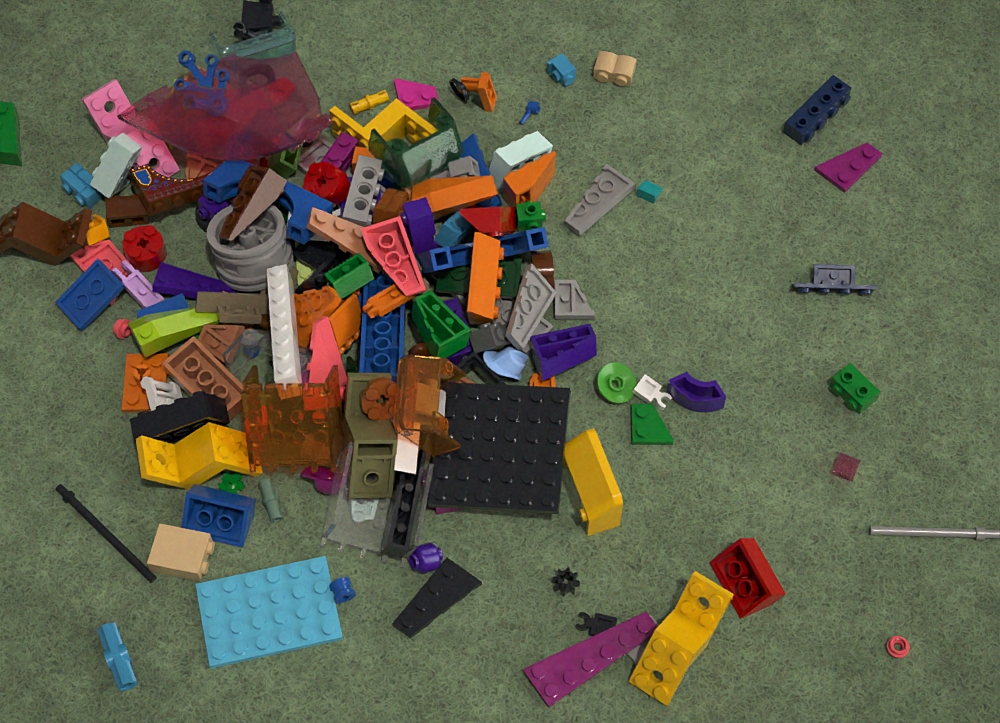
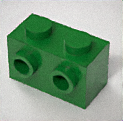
(854, 389)

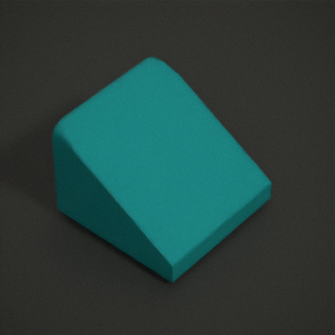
(649, 191)

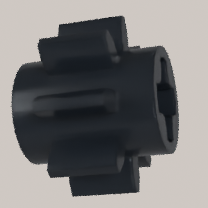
(566, 588)

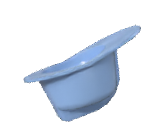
(506, 362)

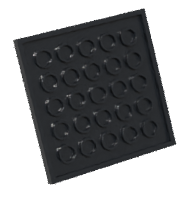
(508, 448)

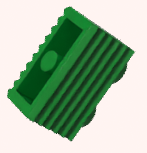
(350, 275)

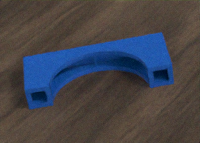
(224, 182)
(461, 255)

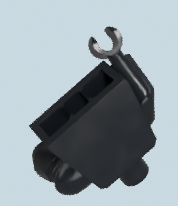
(257, 19)

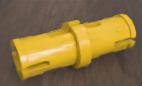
(369, 102)

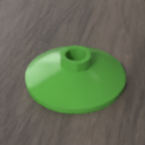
(622, 377)

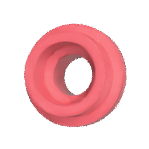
(121, 328)
(900, 641)

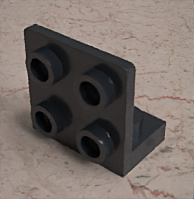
(317, 252)

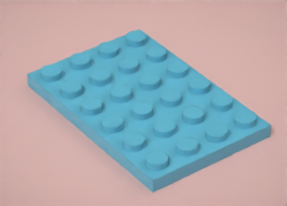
(268, 612)

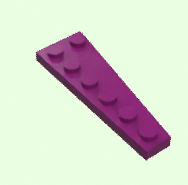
(574, 666)

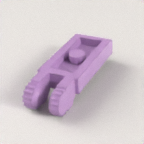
(137, 286)

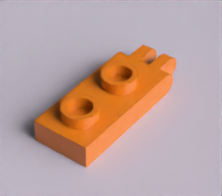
(385, 301)

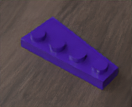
(178, 281)

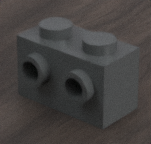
(489, 338)

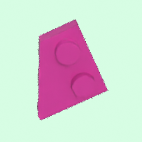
(414, 94)

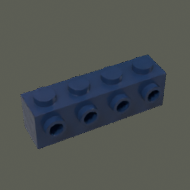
(817, 110)

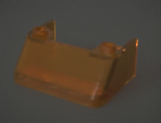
(418, 402)

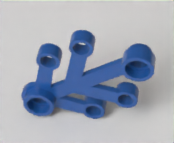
(202, 81)

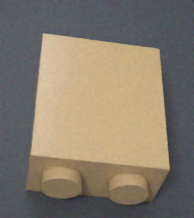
(180, 552)

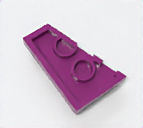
(849, 167)

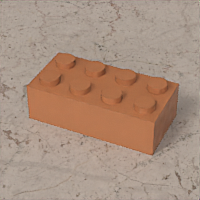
(199, 370)

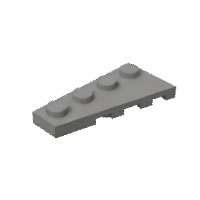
(602, 197)
(530, 306)

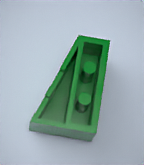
(9, 135)
(439, 326)

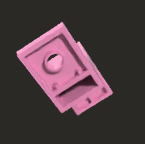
(111, 126)

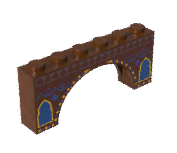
(165, 193)

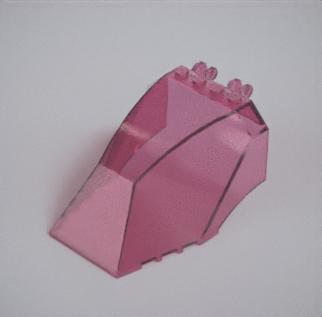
(258, 114)

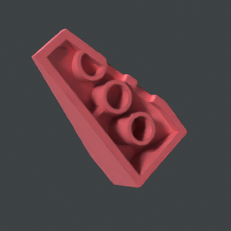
(393, 251)
(325, 355)

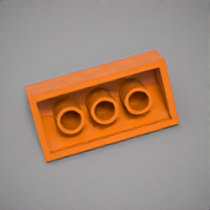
(484, 279)

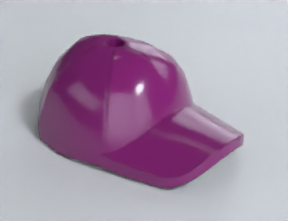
(322, 478)

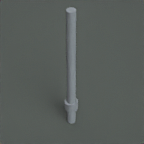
(978, 533)

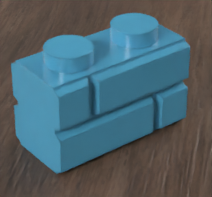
(77, 182)
(453, 231)

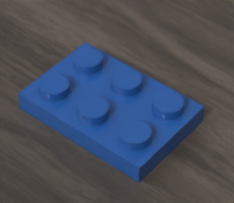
(90, 294)

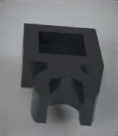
(598, 624)

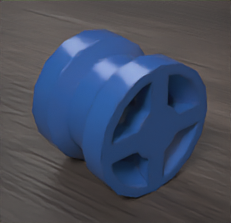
(342, 590)

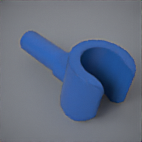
(532, 107)

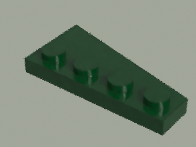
(458, 279)

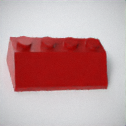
(491, 220)

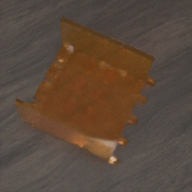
(294, 423)

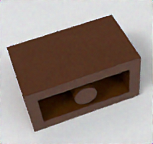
(125, 211)

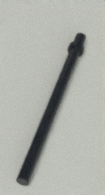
(69, 497)

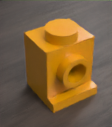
(97, 230)

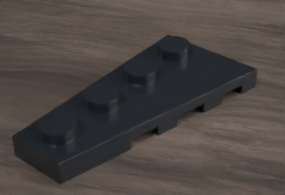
(436, 597)

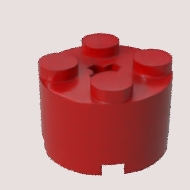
(327, 182)
(144, 248)

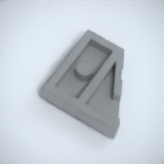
(571, 302)

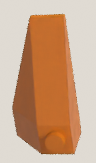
(454, 193)

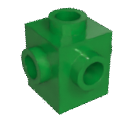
(529, 215)

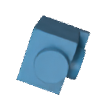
(561, 70)

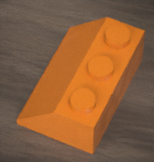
(347, 323)

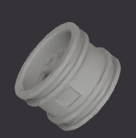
(247, 257)

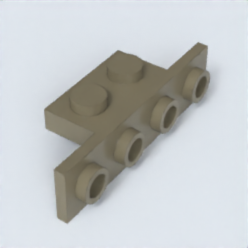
(234, 307)

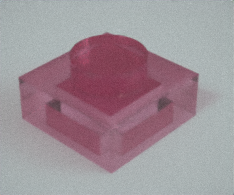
(846, 467)

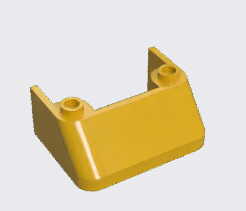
(594, 482)

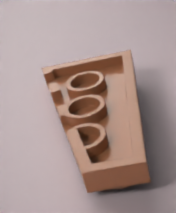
(342, 232)

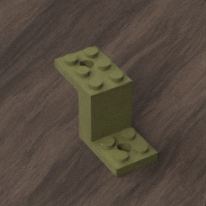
(372, 442)

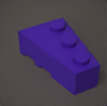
(419, 225)

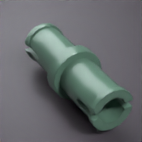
(270, 500)

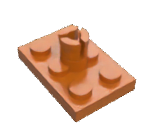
(137, 367)

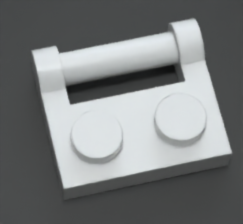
(158, 397)

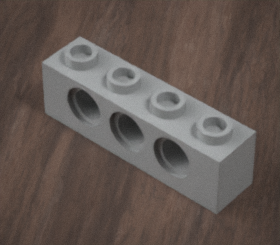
(362, 191)

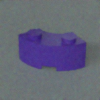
(696, 394)

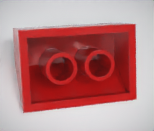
(748, 576)

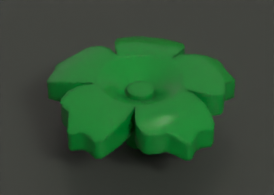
(231, 484)

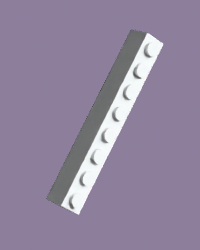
(283, 326)

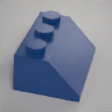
(218, 513)

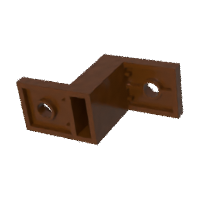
(42, 233)

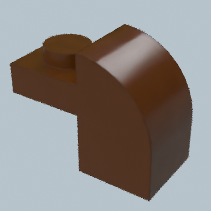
(544, 264)

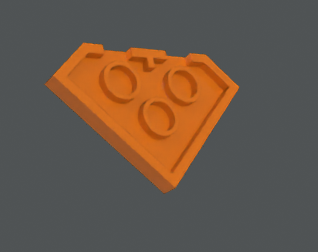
(311, 307)

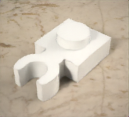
(648, 390)

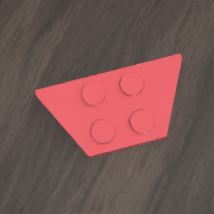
(104, 251)

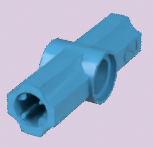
(117, 656)

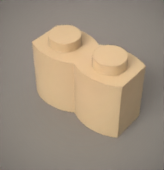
(614, 68)

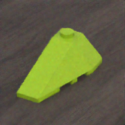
(166, 328)

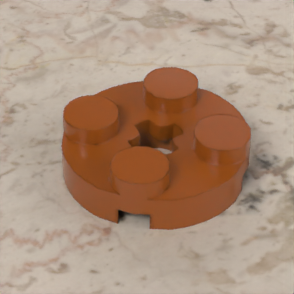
(370, 395)

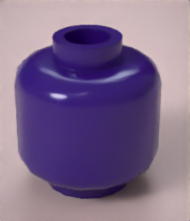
(426, 558)

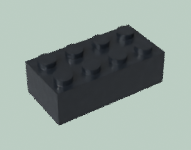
(181, 418)

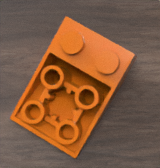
(529, 181)

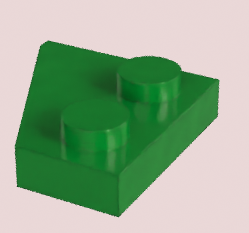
(648, 426)

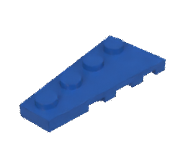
(472, 149)

